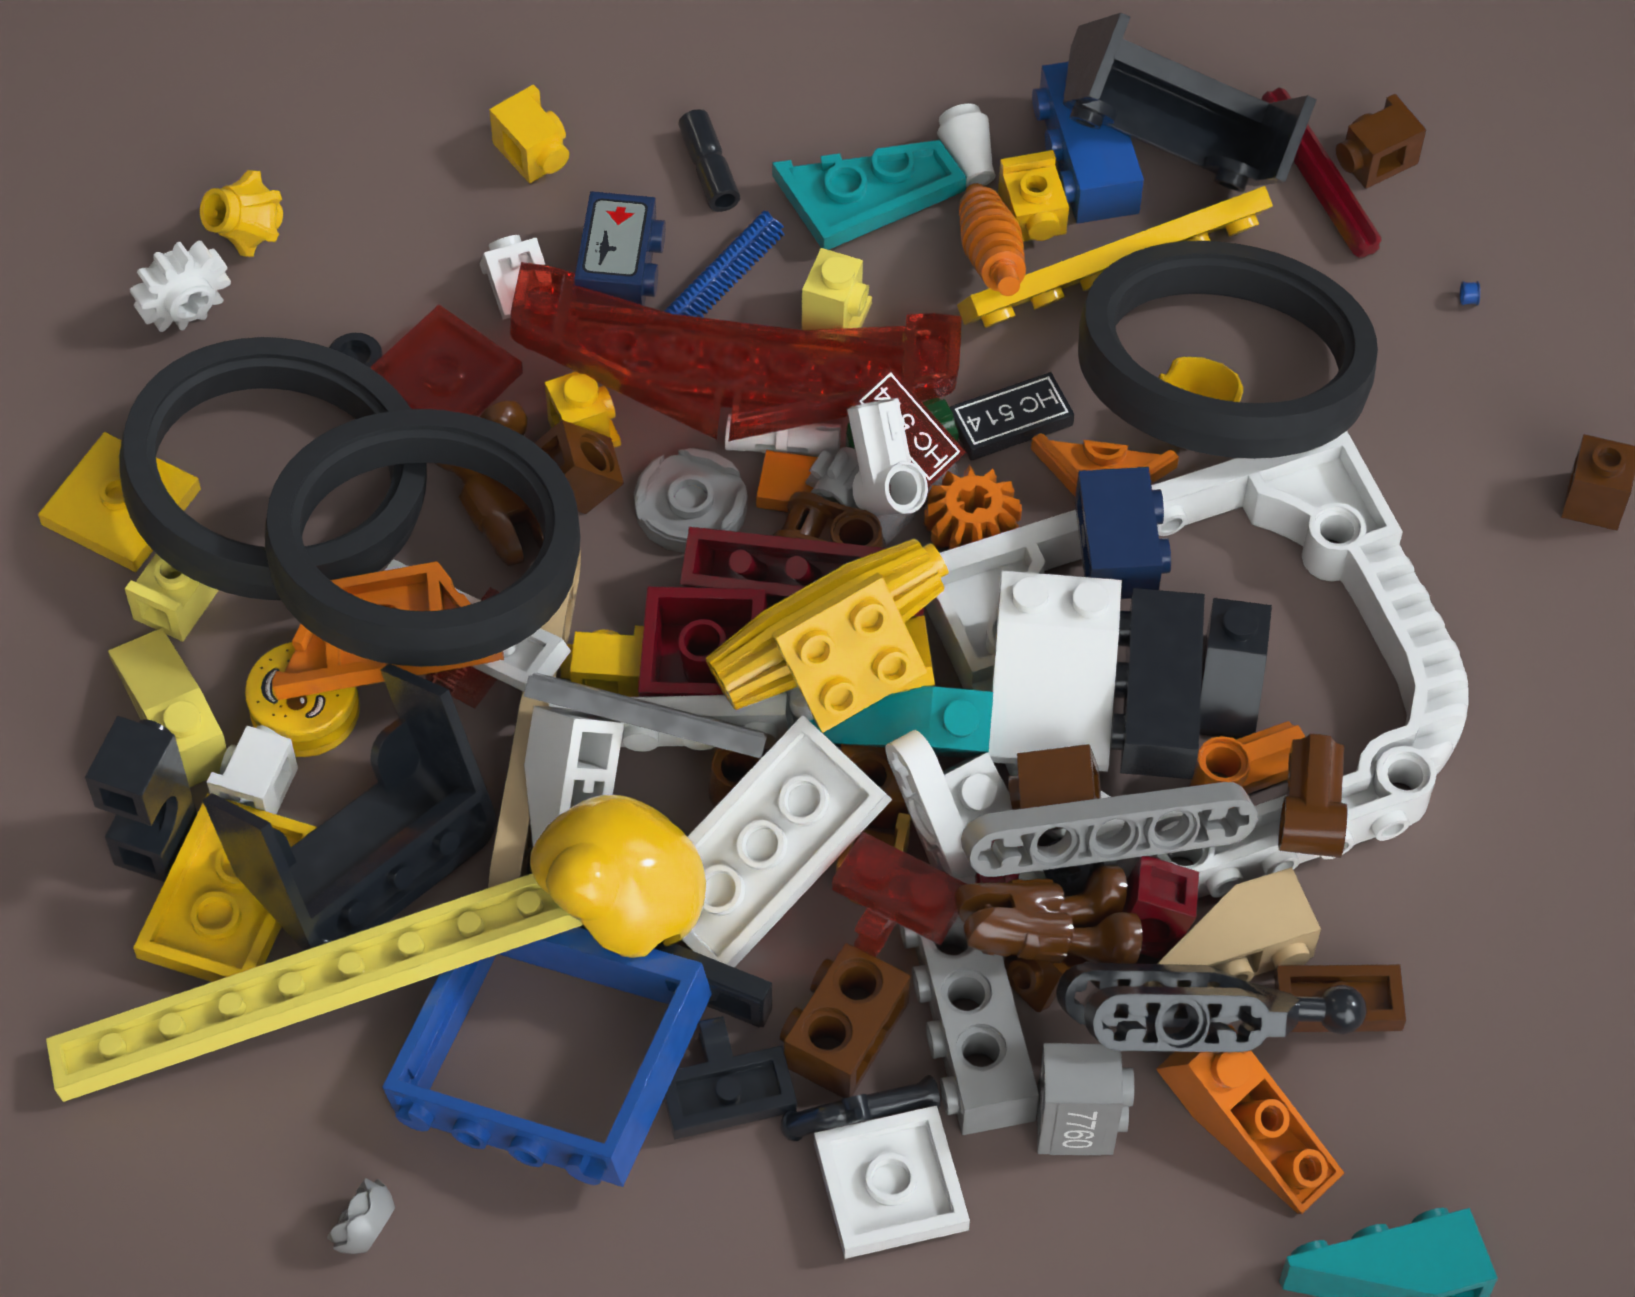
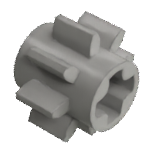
(834, 476)

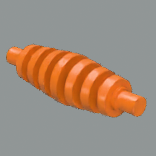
(992, 239)

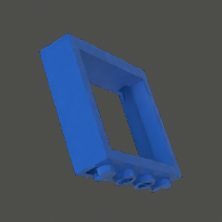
(577, 954)

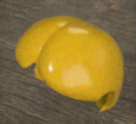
(622, 873)

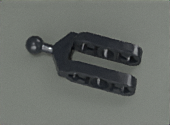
(1200, 1008)

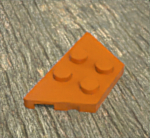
(325, 668)

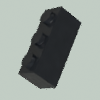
(1159, 684)

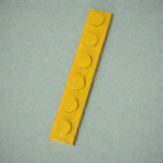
(1046, 284)

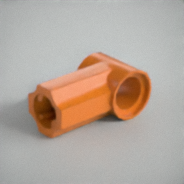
(1248, 761)

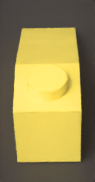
(170, 696)

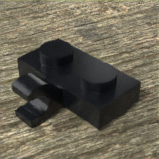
(728, 1087)

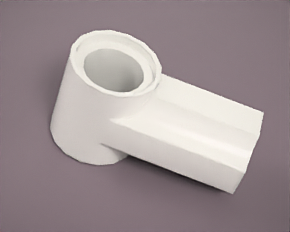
(884, 460)

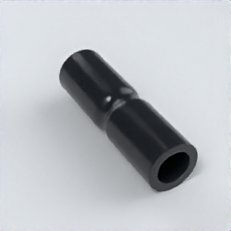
(710, 164)

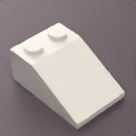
(1054, 664)

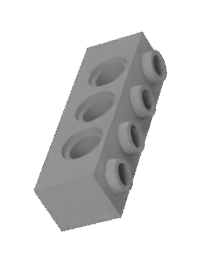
(980, 1096)

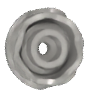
(363, 1218)

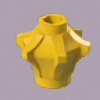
(243, 212)

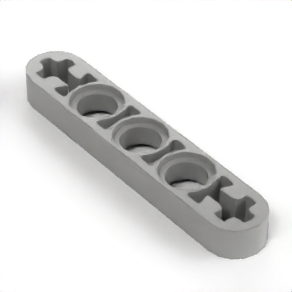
(1085, 818)

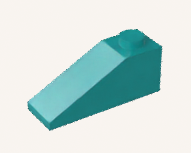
(949, 719)

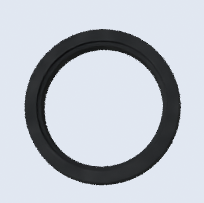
(246, 365)
(1211, 423)
(408, 635)

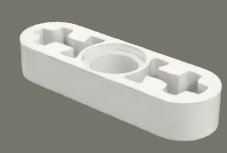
(929, 803)

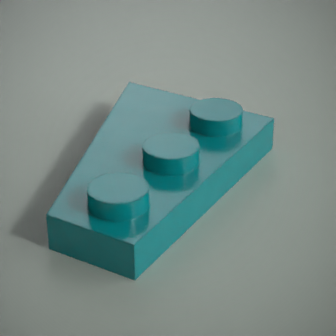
(865, 193)

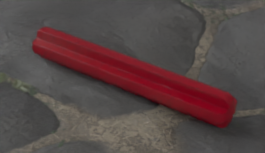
(1332, 190)

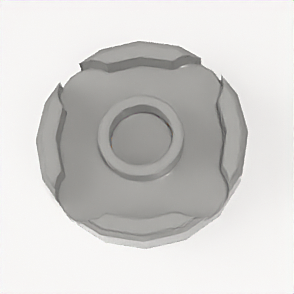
(688, 492)

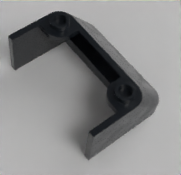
(1180, 108)
(383, 845)

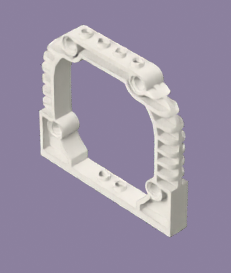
(1310, 501)

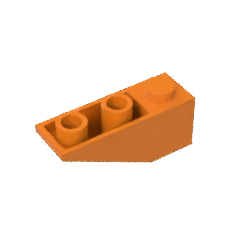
(1254, 1121)

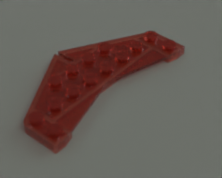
(700, 364)

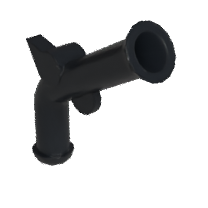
(860, 1108)

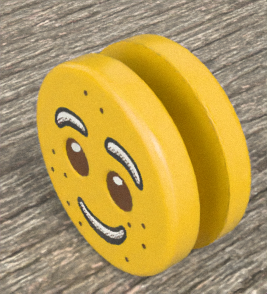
(311, 721)

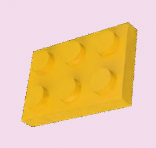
(204, 914)

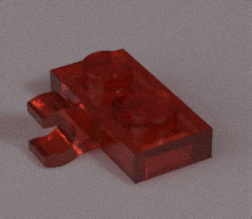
(895, 891)

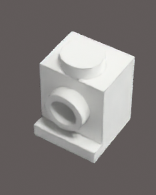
(256, 770)

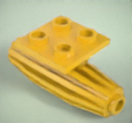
(836, 637)

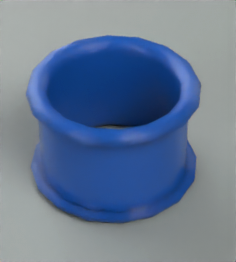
(1470, 293)

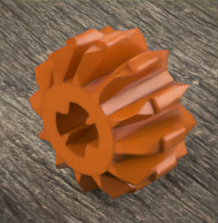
(970, 509)

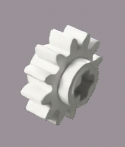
(180, 286)

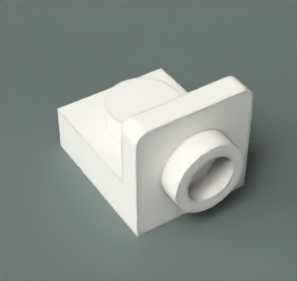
(503, 267)

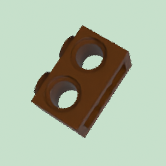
(856, 1024)

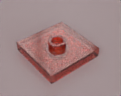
(448, 366)

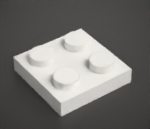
(891, 1182)

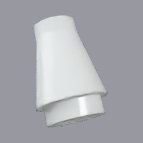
(967, 139)

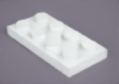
(777, 838)

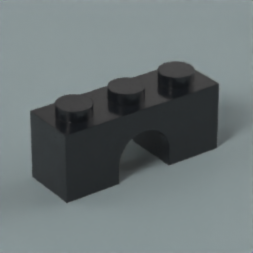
(146, 786)

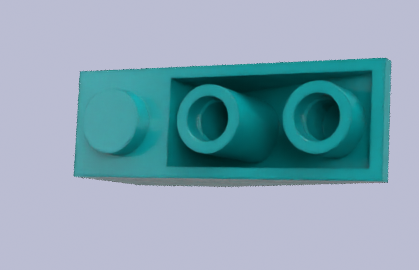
(1427, 1258)

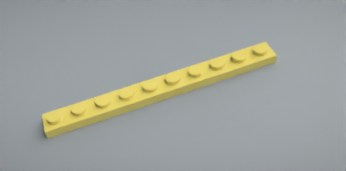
(303, 986)

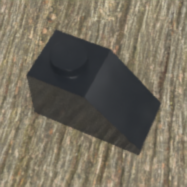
(1233, 667)

